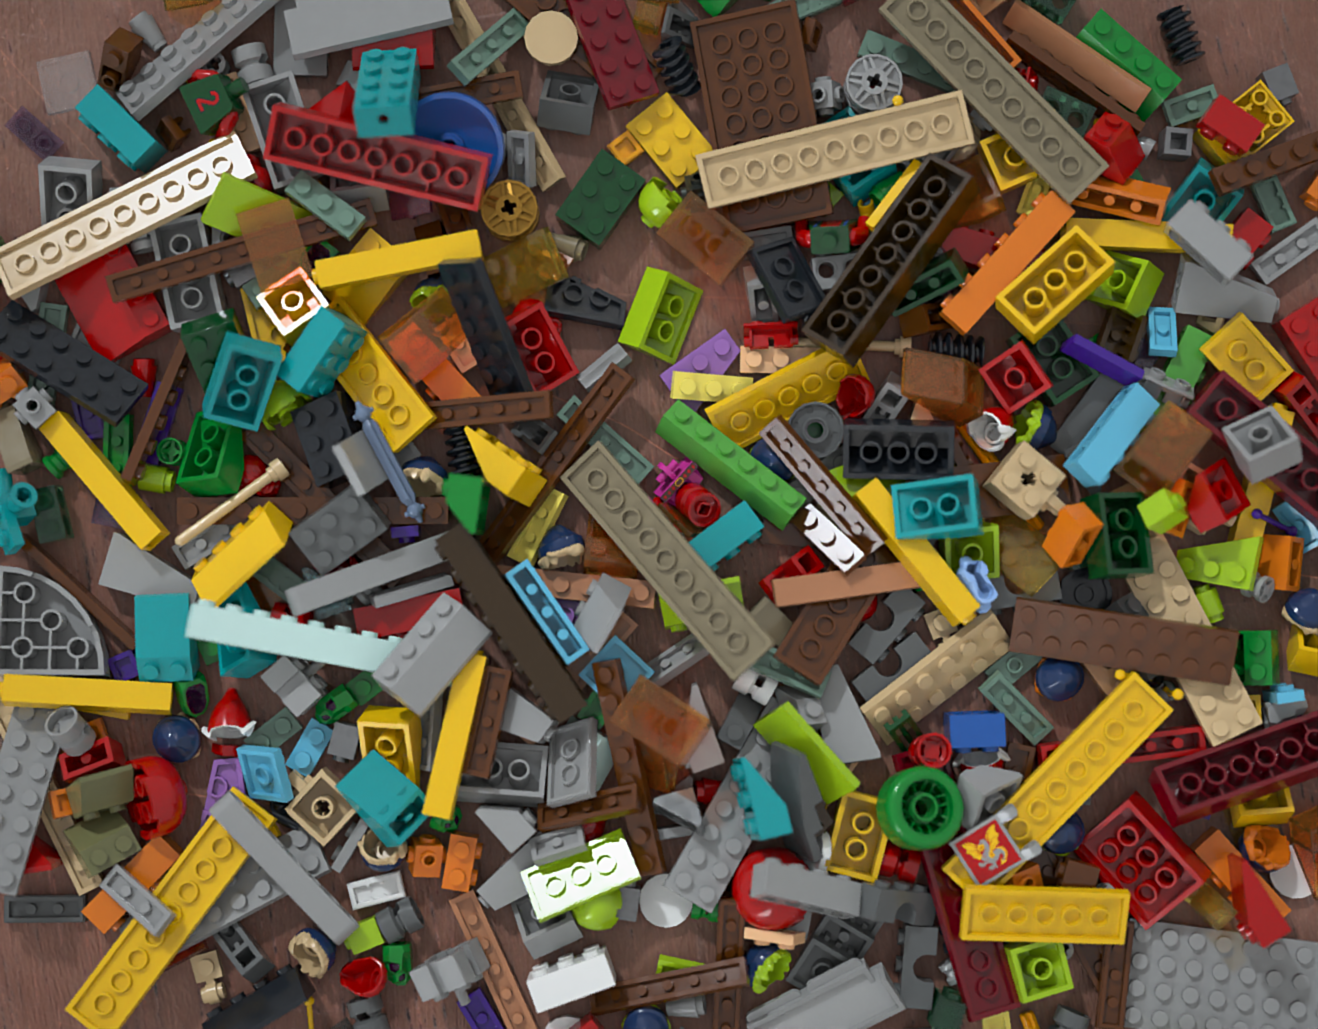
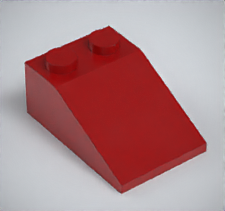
(1257, 913)

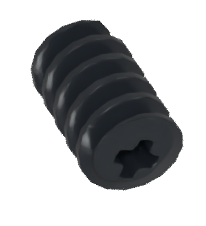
(1179, 35)
(677, 67)
(958, 348)
(462, 452)

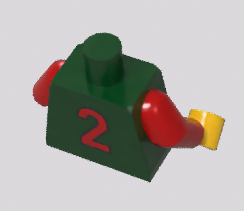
(214, 101)
(835, 235)

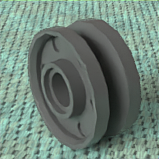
(831, 424)

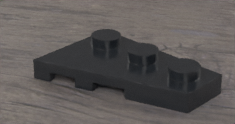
(583, 304)

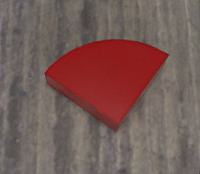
(225, 749)

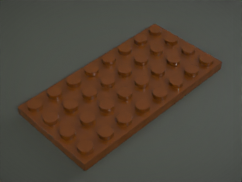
(755, 89)

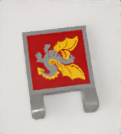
(989, 849)

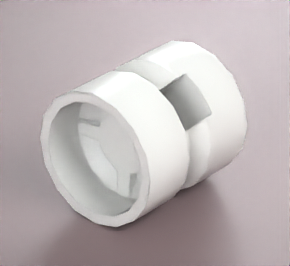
(760, 694)

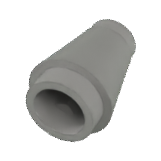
(146, 27)
(688, 1007)

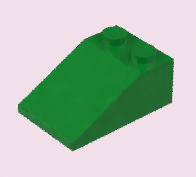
(212, 459)

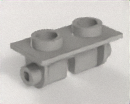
(1176, 390)

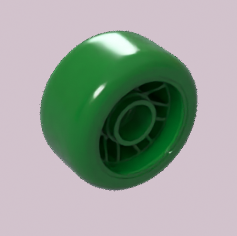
(938, 803)

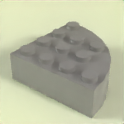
(47, 629)

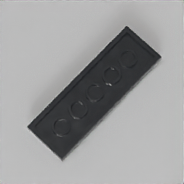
(484, 326)
(68, 365)

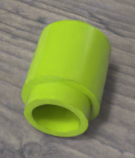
(158, 479)
(1210, 602)

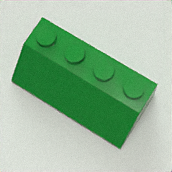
(1128, 53)
(468, 500)

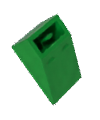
(1257, 657)

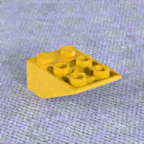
(1263, 106)
(506, 467)

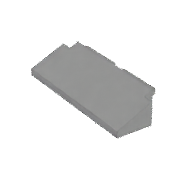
(336, 25)
(837, 999)

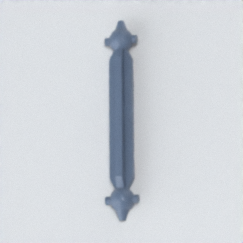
(389, 461)

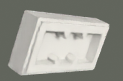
(376, 889)

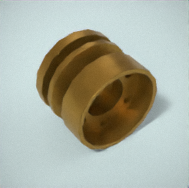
(505, 226)

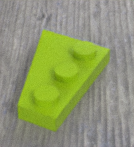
(1223, 564)

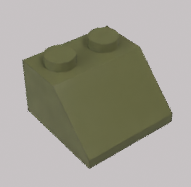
(101, 792)
(101, 842)

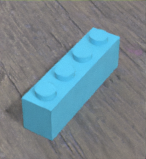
(1111, 435)
(546, 612)

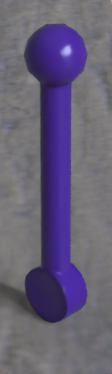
(1289, 530)

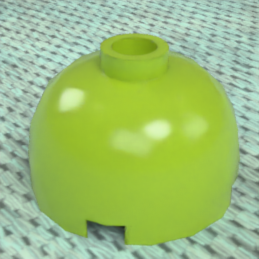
(657, 202)
(280, 404)
(600, 912)

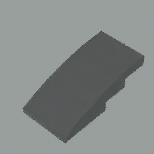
(1086, 412)
(798, 790)
(832, 944)

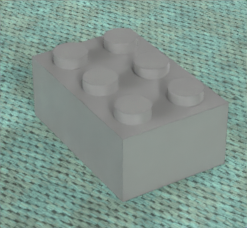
(1208, 242)

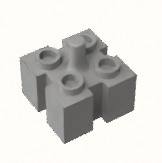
(296, 684)
(451, 971)

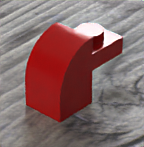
(802, 563)

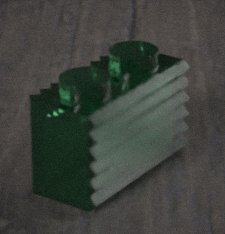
(946, 1009)

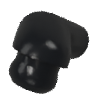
(283, 818)

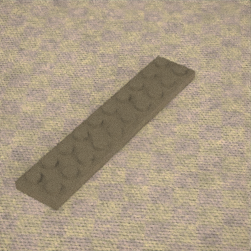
(997, 93)
(668, 561)

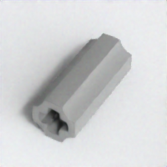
(592, 374)

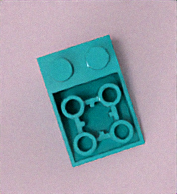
(384, 799)
(763, 808)

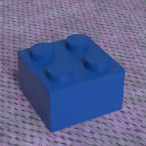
(975, 729)

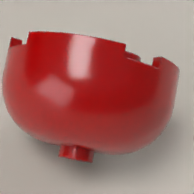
(166, 792)
(757, 912)

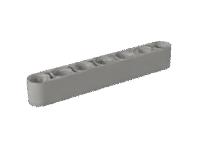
(363, 576)
(283, 867)

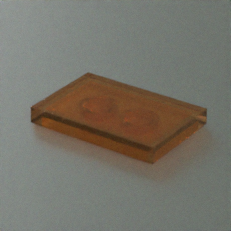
(275, 245)

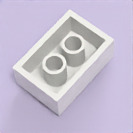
(571, 977)

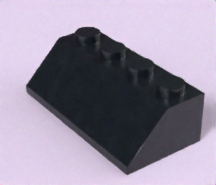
(898, 449)
(265, 1003)

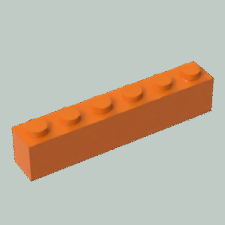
(1007, 262)

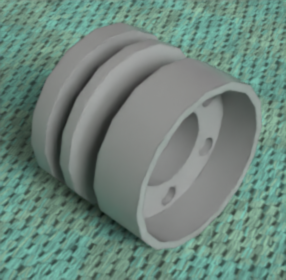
(856, 85)

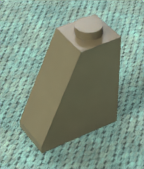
(18, 443)
(771, 619)

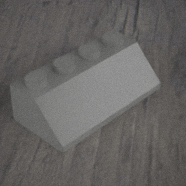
(259, 105)
(431, 654)
(515, 780)

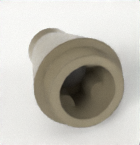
(571, 246)

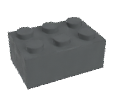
(339, 529)

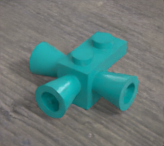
(15, 511)

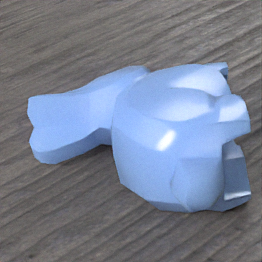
(974, 577)

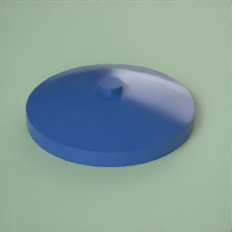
(461, 122)

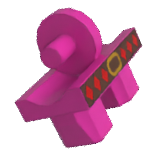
(674, 476)

